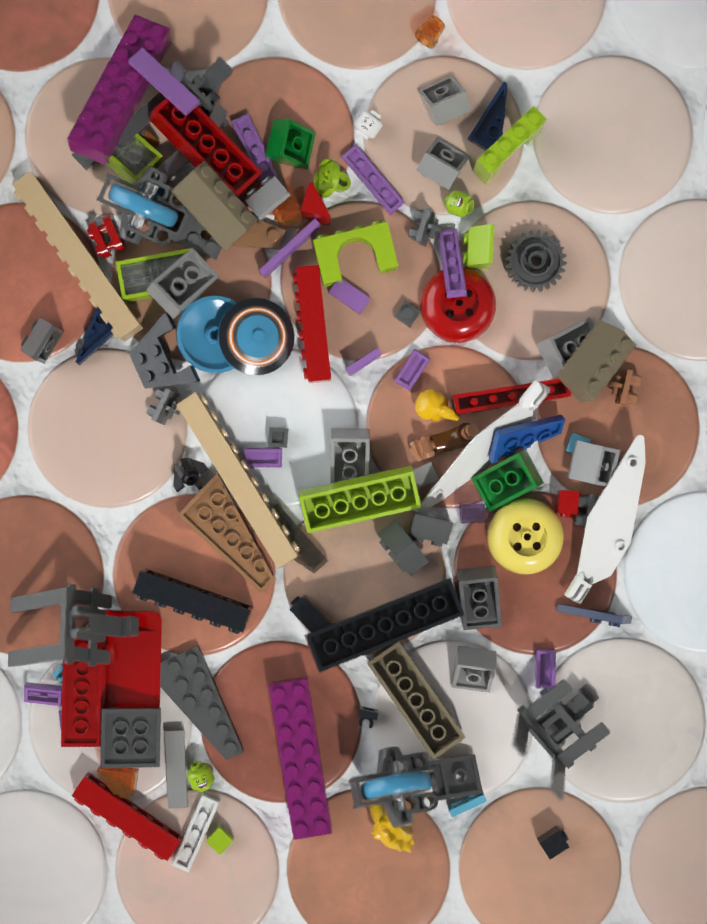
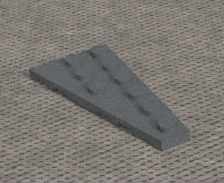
(193, 690)

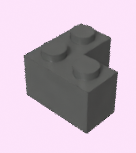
(402, 548)

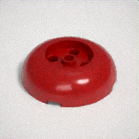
(459, 327)

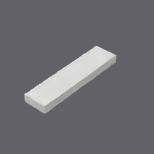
(196, 832)

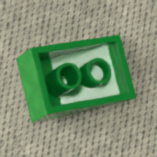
(507, 480)

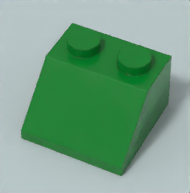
(290, 143)

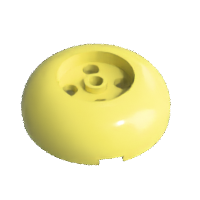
(502, 536)

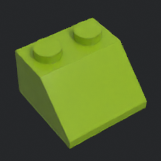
(479, 247)

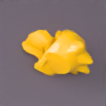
(394, 838)

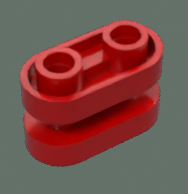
(96, 232)

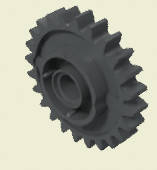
(545, 250)

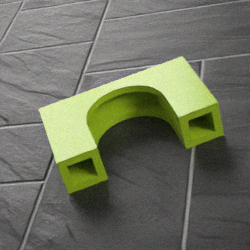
(521, 133)
(375, 236)

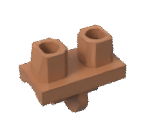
(624, 395)

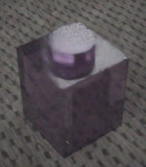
(473, 513)

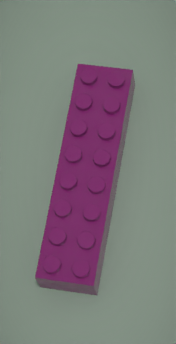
(117, 92)
(300, 758)

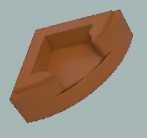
(149, 137)

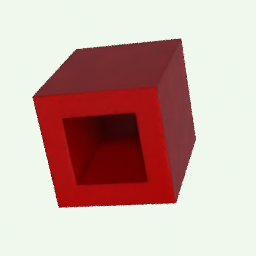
(567, 503)

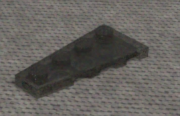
(310, 555)

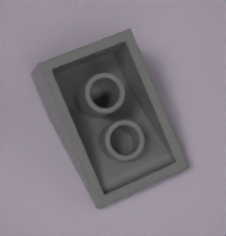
(479, 597)

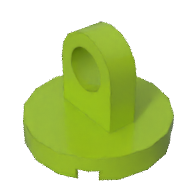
(327, 179)

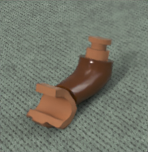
(442, 442)

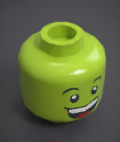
(459, 203)
(200, 776)

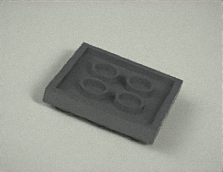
(130, 737)

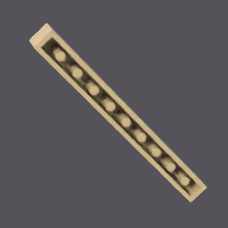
(77, 256)
(238, 480)

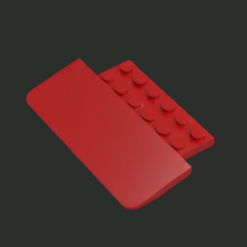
(112, 685)

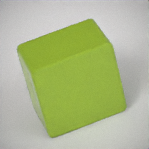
(220, 839)

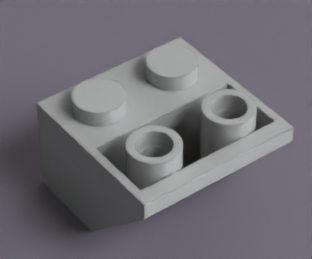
(593, 463)

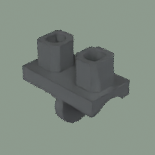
(427, 227)
(166, 406)
(587, 502)

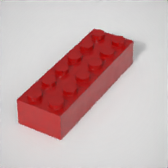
(203, 141)

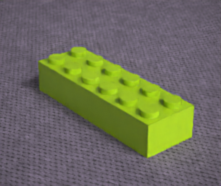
(359, 499)

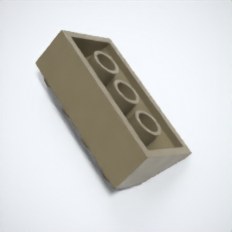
(214, 205)
(596, 361)

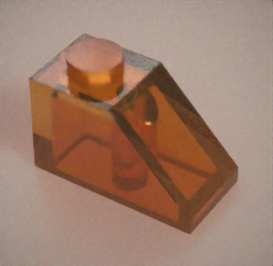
(290, 210)
(120, 780)

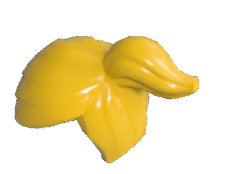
(434, 406)

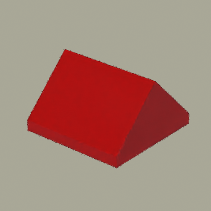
(313, 206)

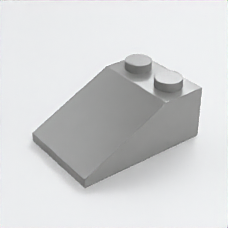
(182, 283)
(560, 347)
(349, 453)

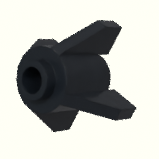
(188, 472)

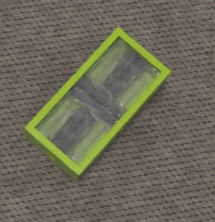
(134, 159)
(138, 273)

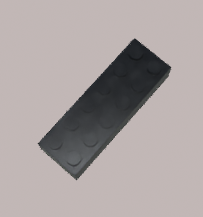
(192, 600)

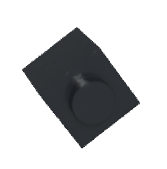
(553, 842)

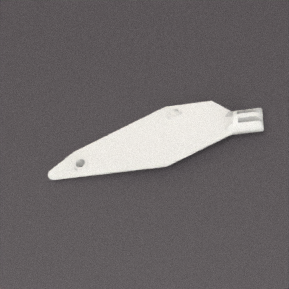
(476, 454)
(610, 523)

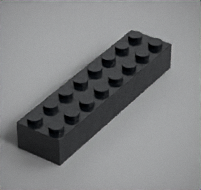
(384, 625)

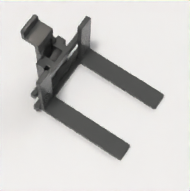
(208, 84)
(99, 626)
(566, 719)

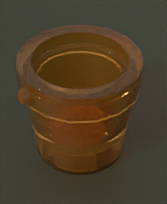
(430, 31)

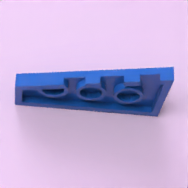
(524, 435)

